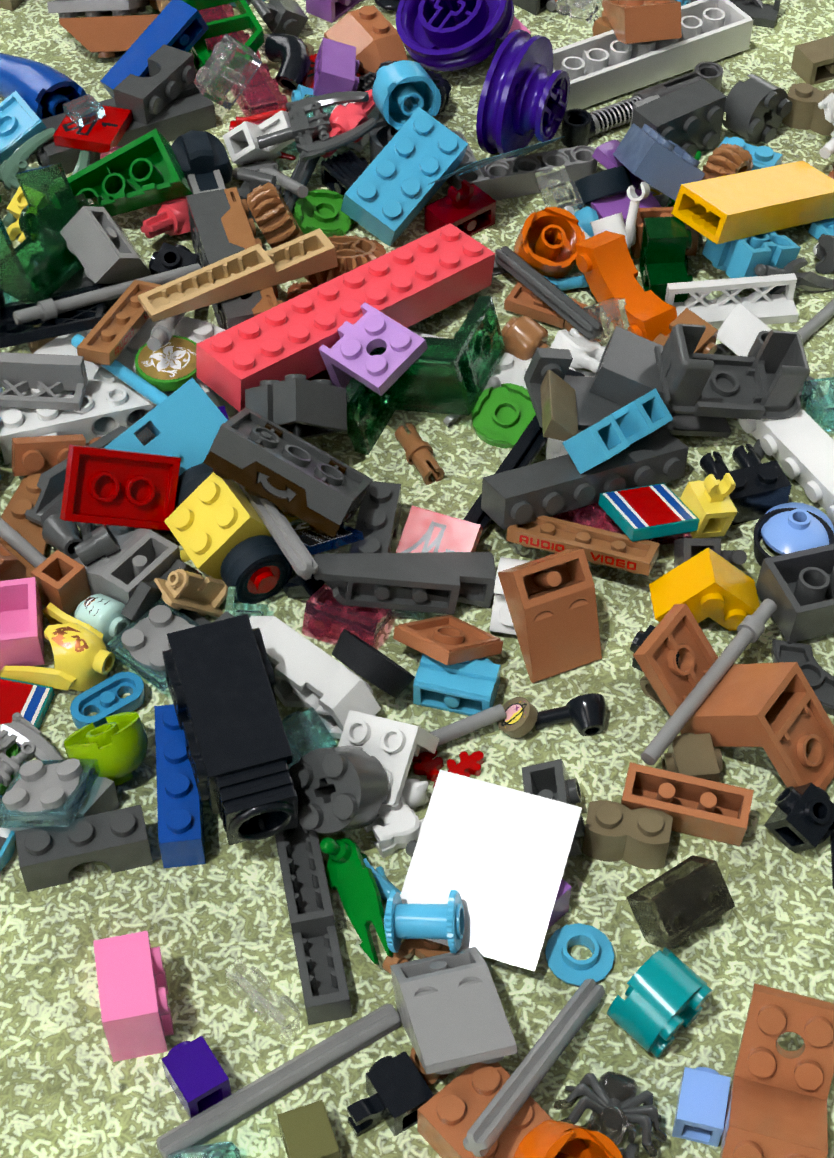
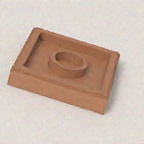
(448, 639)

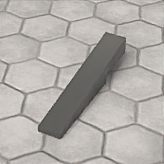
(313, 926)

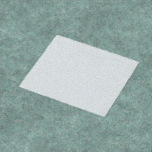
(501, 856)

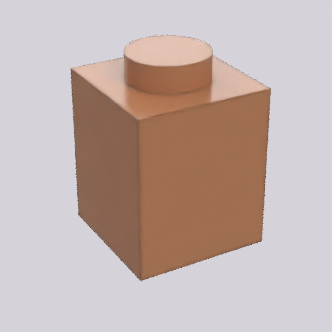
(61, 582)

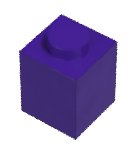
(196, 1076)

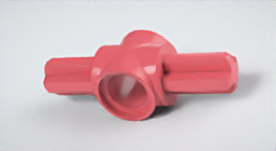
(348, 117)
(170, 218)

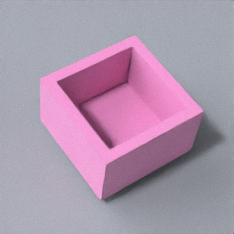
(21, 623)
(132, 995)

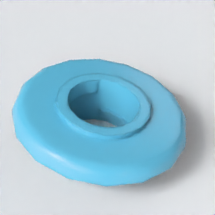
(576, 971)

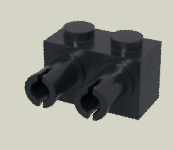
(757, 484)

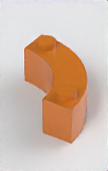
(612, 274)

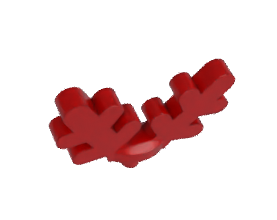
(468, 764)

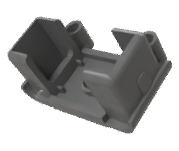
(733, 386)

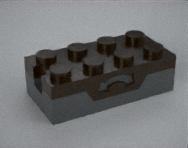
(287, 472)

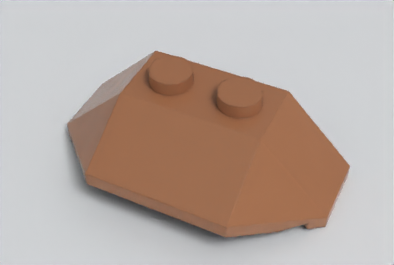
(107, 33)
(371, 35)

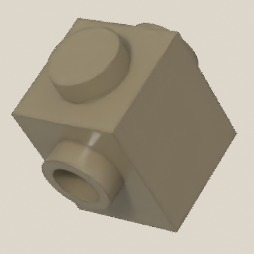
(693, 756)

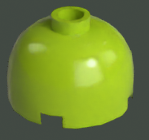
(116, 745)

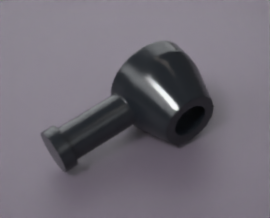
(584, 711)

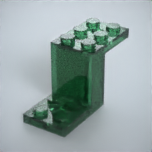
(441, 381)

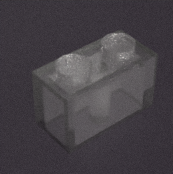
(227, 71)

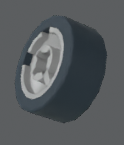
(603, 184)

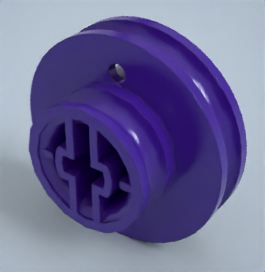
(452, 32)
(521, 95)

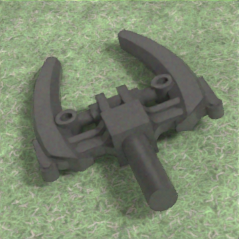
(304, 128)

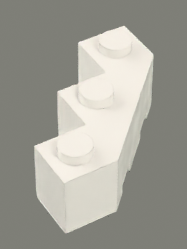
(312, 677)

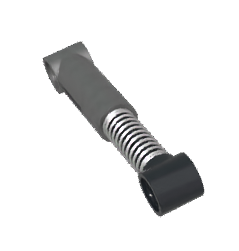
(581, 126)

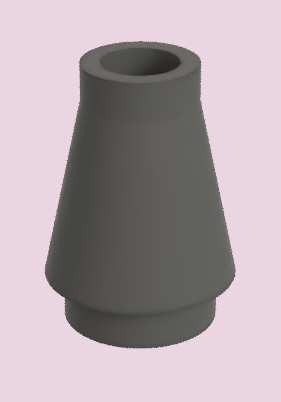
(61, 534)

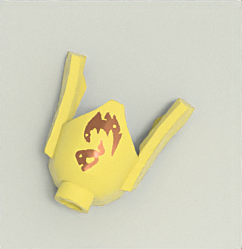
(78, 653)

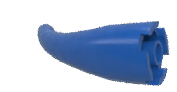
(37, 84)

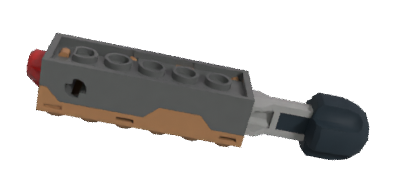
(219, 219)

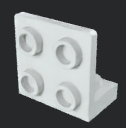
(391, 743)

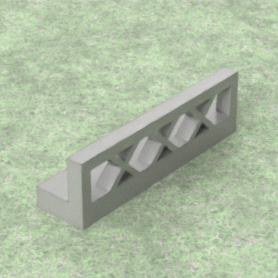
(43, 372)

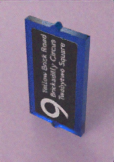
(319, 543)

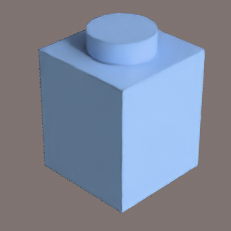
(701, 1106)

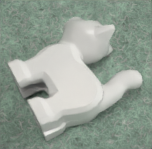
(584, 352)
(400, 824)

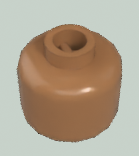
(523, 337)

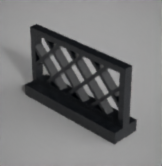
(65, 323)

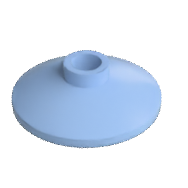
(795, 529)

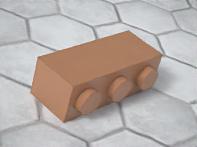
(696, 804)

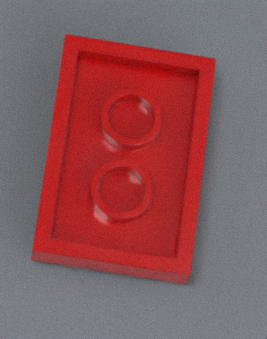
(119, 487)

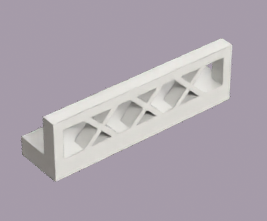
(766, 307)

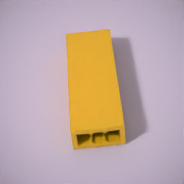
(756, 201)

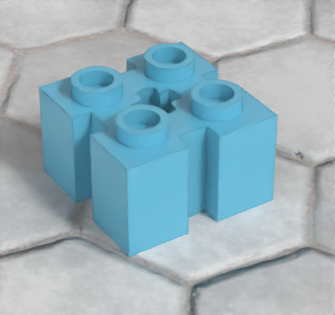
(742, 255)

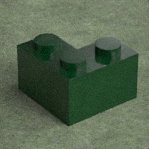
(663, 255)

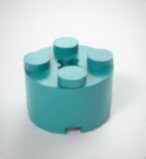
(659, 1001)

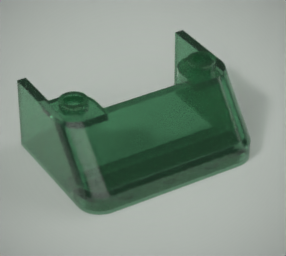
(42, 259)

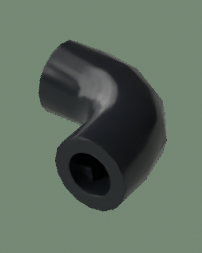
(294, 58)

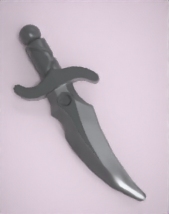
(808, 280)

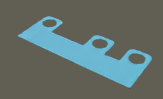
(484, 162)

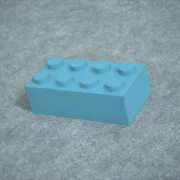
(398, 178)

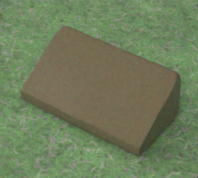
(558, 408)

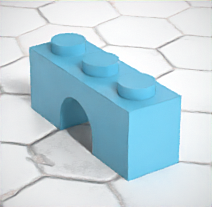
(617, 431)

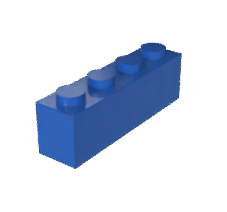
(175, 26)
(177, 795)

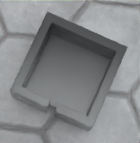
(300, 405)

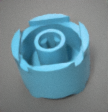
(402, 89)

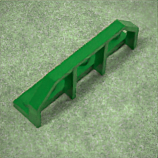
(225, 26)

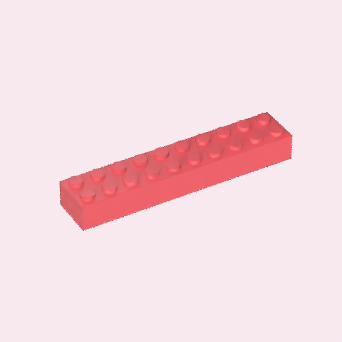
(287, 338)

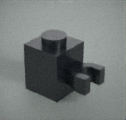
(394, 1095)

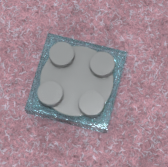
(144, 640)
(47, 793)

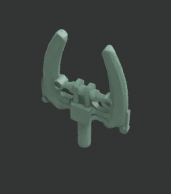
(18, 162)

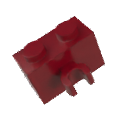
(465, 208)

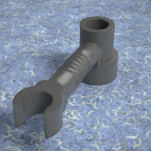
(95, 542)

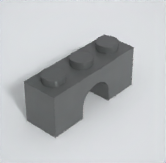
(169, 72)
(378, 518)
(108, 837)

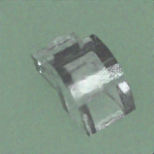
(558, 189)

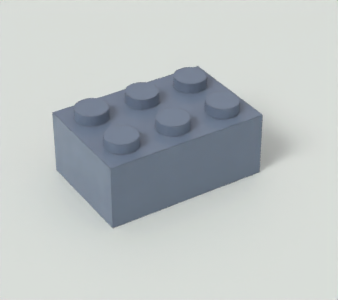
(657, 160)

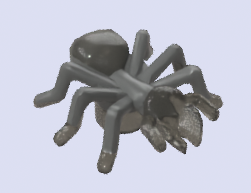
(614, 1108)

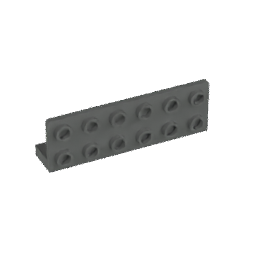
(593, 407)

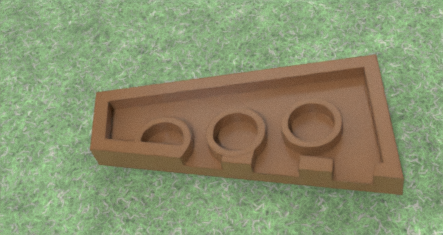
(14, 515)

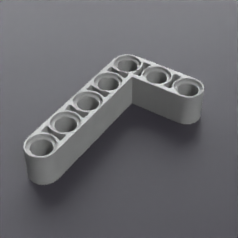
(516, 175)

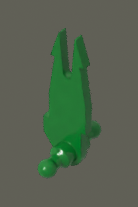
(357, 891)

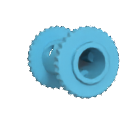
(424, 921)

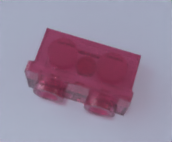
(327, 618)

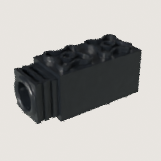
(233, 726)

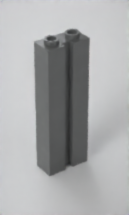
(185, 113)

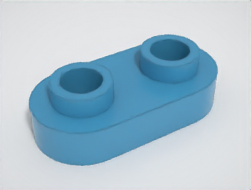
(106, 699)

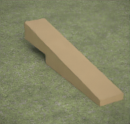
(241, 274)

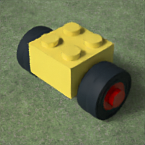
(226, 535)

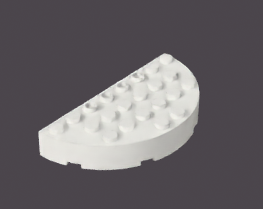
(107, 399)

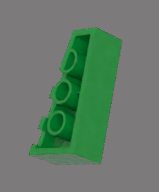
(133, 176)

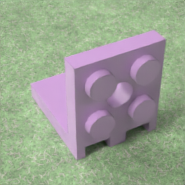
(352, 356)

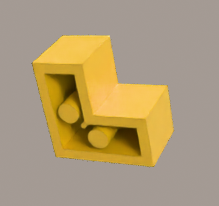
(709, 589)

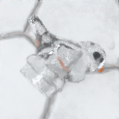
(579, 9)

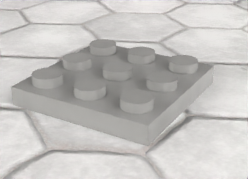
(96, 8)

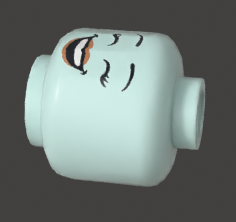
(103, 614)

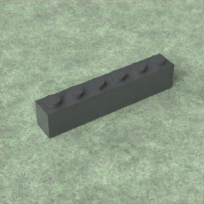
(558, 487)

